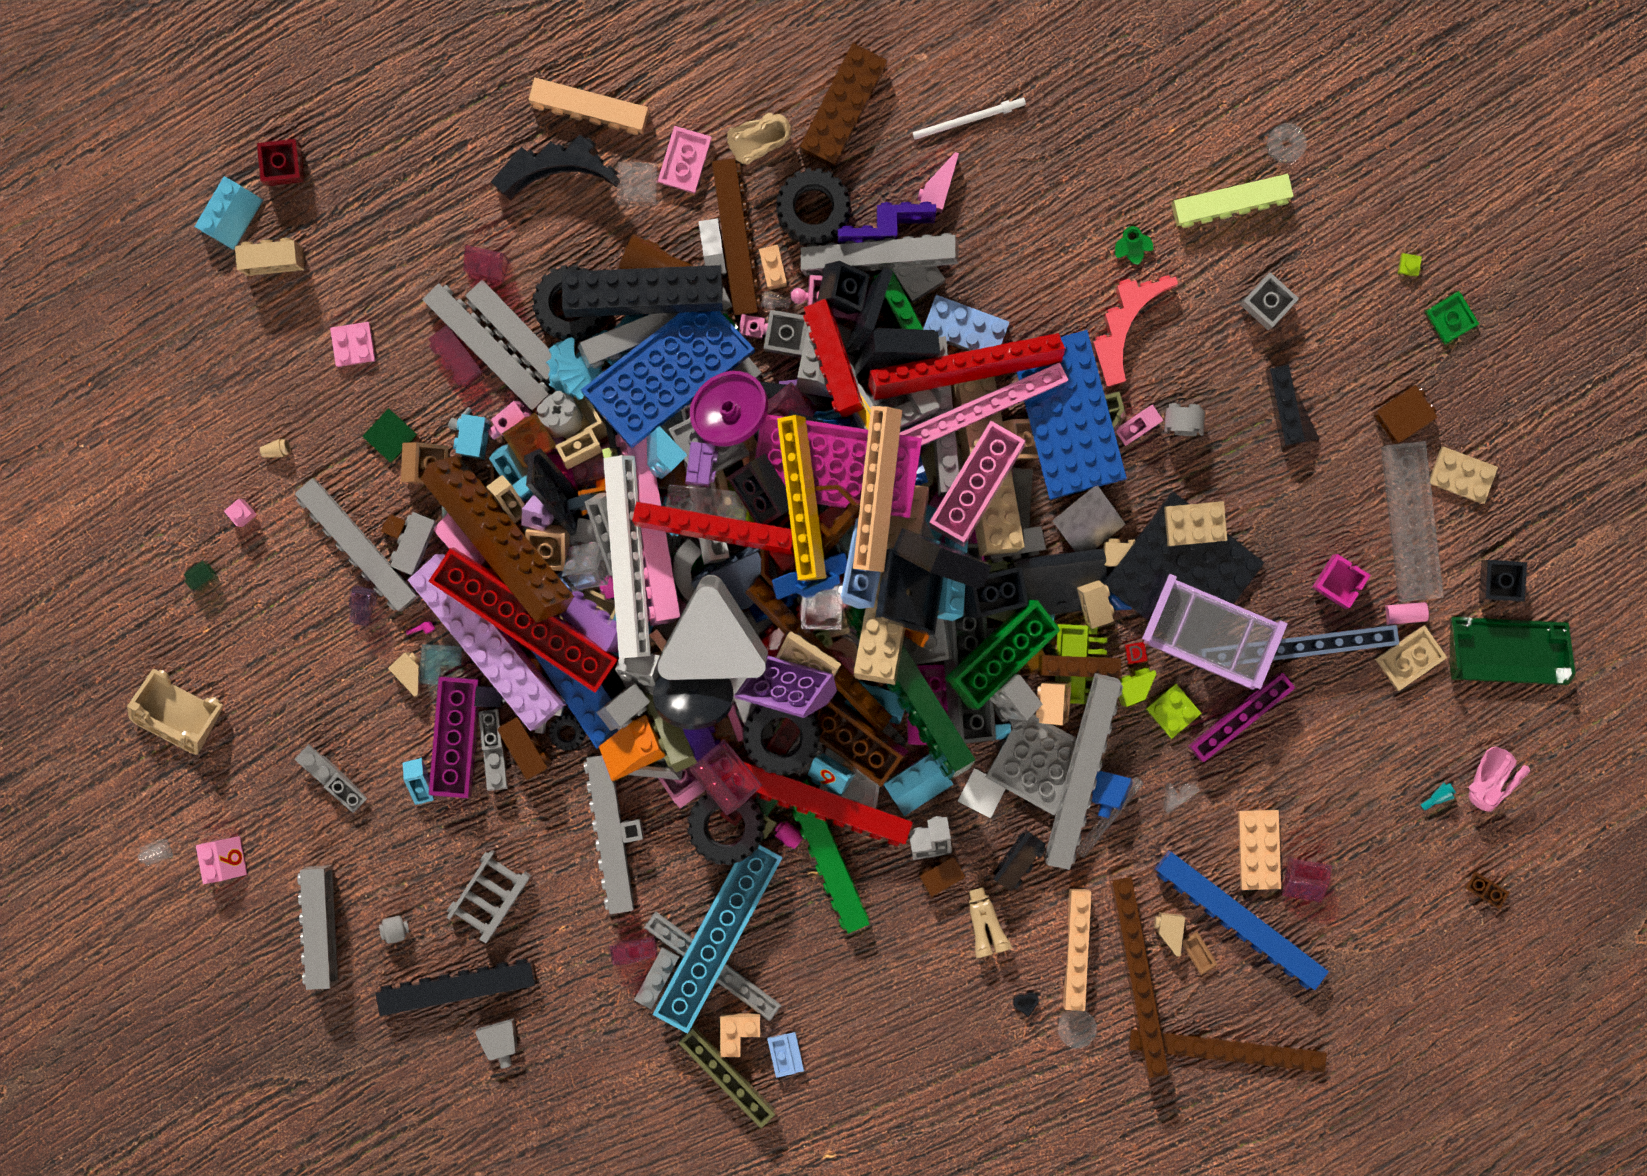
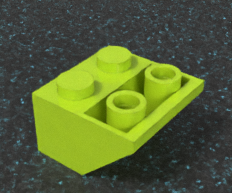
(1136, 687)

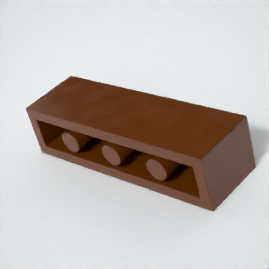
(1079, 666)

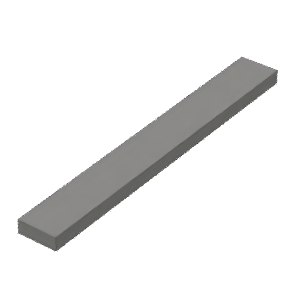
(728, 978)

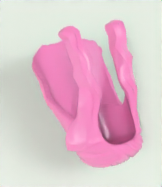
(1491, 776)

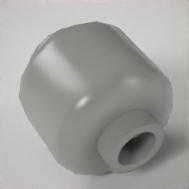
(393, 929)

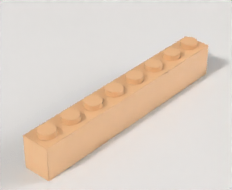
(877, 488)

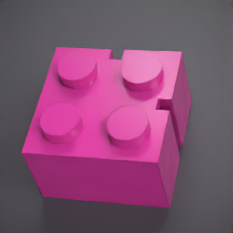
(1338, 581)

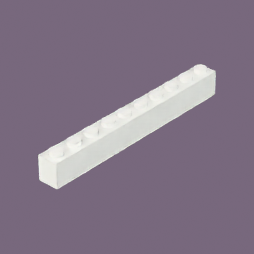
(626, 557)

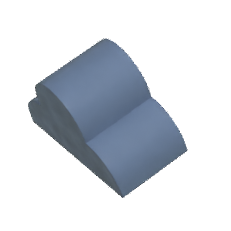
(736, 574)

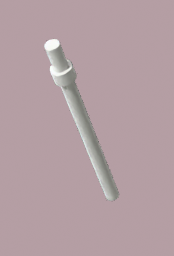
(1005, 107)

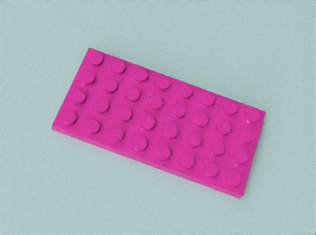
(839, 459)

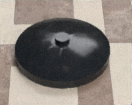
(693, 702)

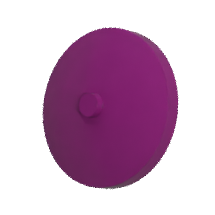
(729, 408)

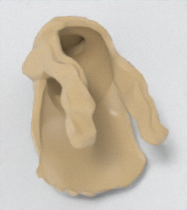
(758, 137)

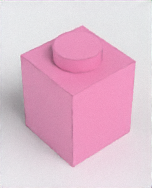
(240, 513)

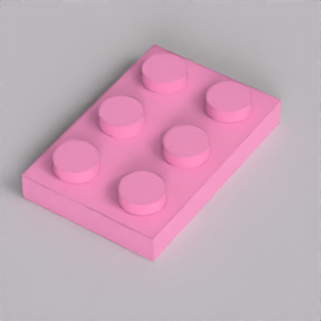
(684, 159)

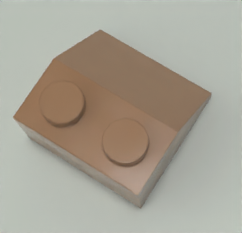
(416, 458)

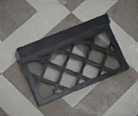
(551, 488)

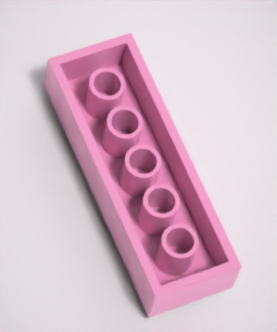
(977, 483)

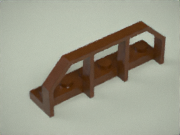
(830, 536)

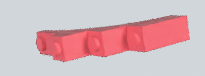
(1109, 349)

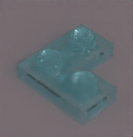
(433, 657)

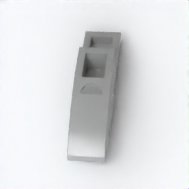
(493, 750)
(331, 778)

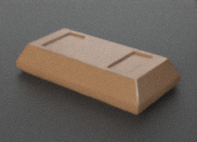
(1199, 953)

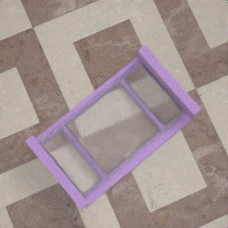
(1213, 634)

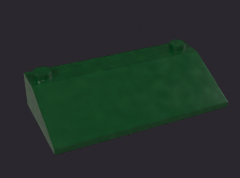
(1511, 651)

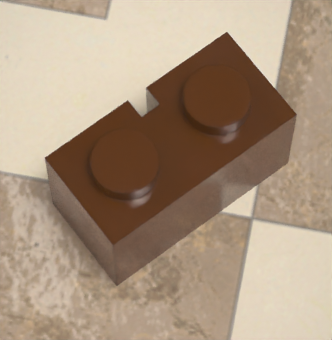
(941, 875)

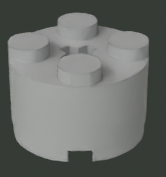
(560, 415)
(1184, 420)

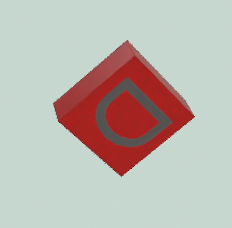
(1135, 653)

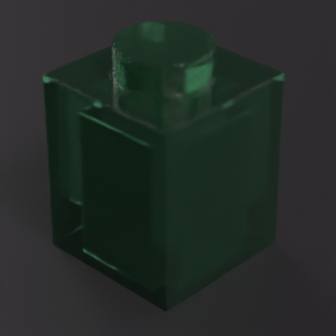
(200, 576)

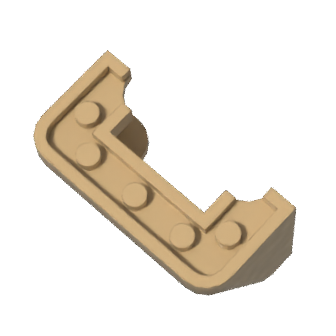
(173, 712)

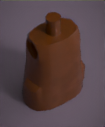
(647, 254)

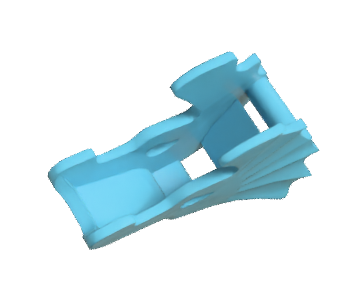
(568, 371)

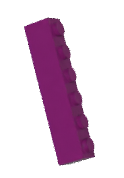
(1241, 717)

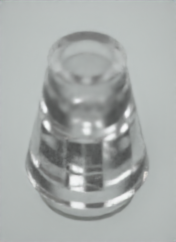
(773, 300)

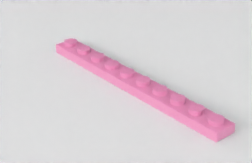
(988, 404)

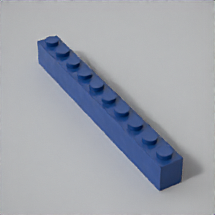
(1241, 920)

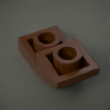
(1487, 890)

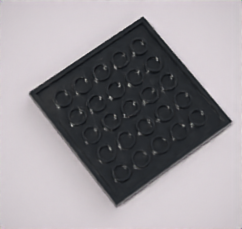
(1212, 567)

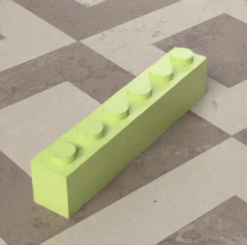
(1231, 200)

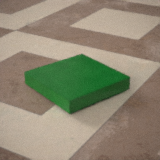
(1451, 317)

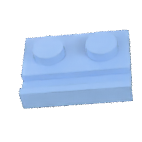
(785, 1054)

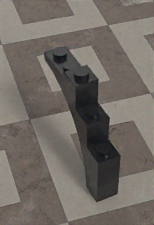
(553, 159)

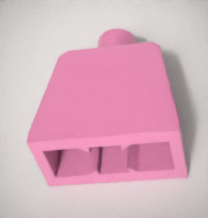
(512, 415)

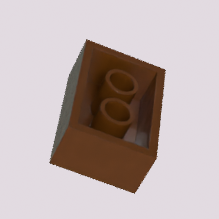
(525, 748)

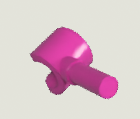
(427, 627)

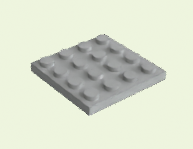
(1034, 763)

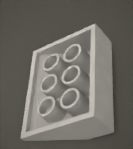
(810, 376)

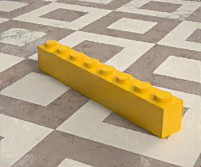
(801, 498)

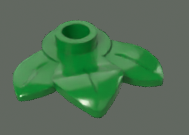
(1134, 248)

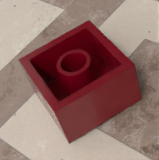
(280, 162)

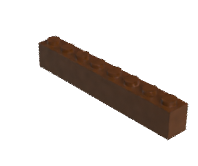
(734, 237)

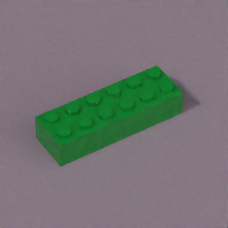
(1002, 654)

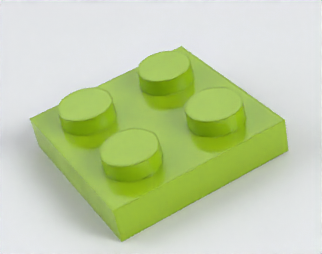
(1173, 711)

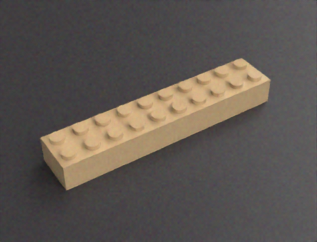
(1000, 525)
(881, 640)

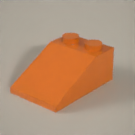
(631, 748)

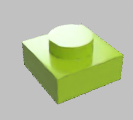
(1409, 264)

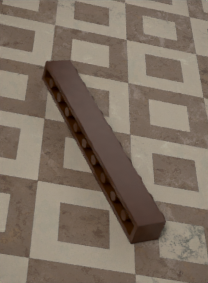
(1139, 977)

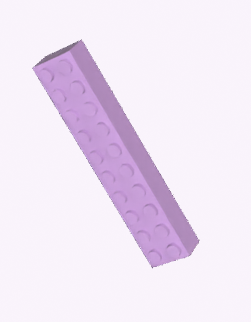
(492, 652)

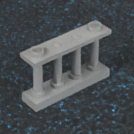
(497, 913)

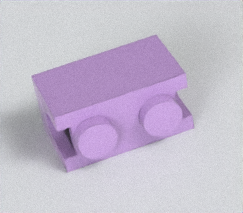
(536, 515)

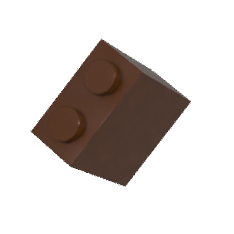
(1405, 414)

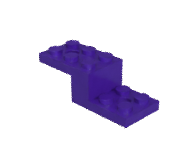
(886, 221)

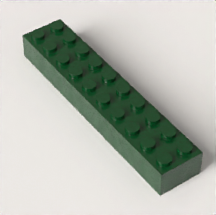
(924, 710)

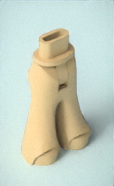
(983, 913)

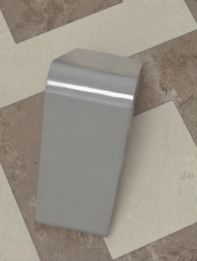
(712, 639)

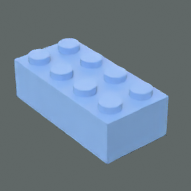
(964, 325)

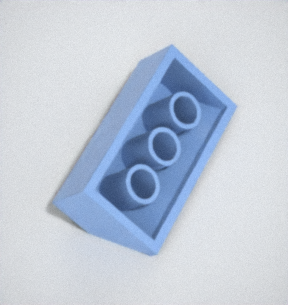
(859, 586)

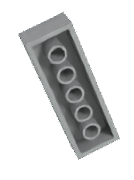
(318, 927)

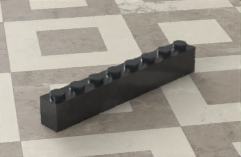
(456, 987)

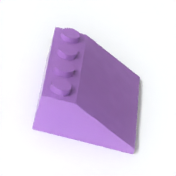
(789, 688)

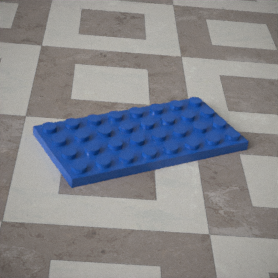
(666, 372)
(1074, 425)

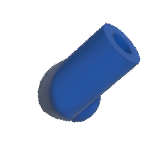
(1117, 603)

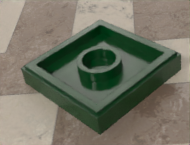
(389, 434)

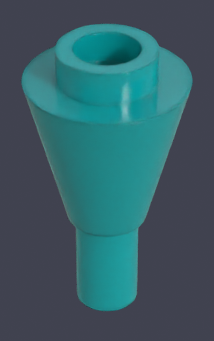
(1442, 794)

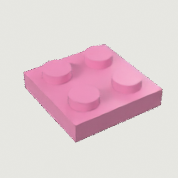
(353, 344)

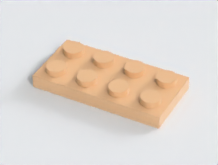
(1259, 849)

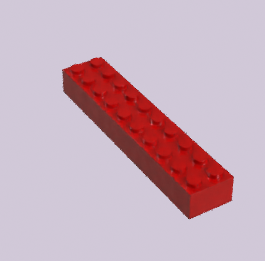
(549, 638)

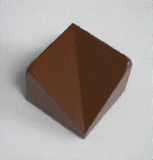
(393, 526)

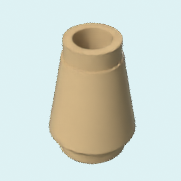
(277, 448)

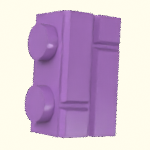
(700, 464)

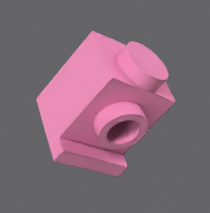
(746, 331)

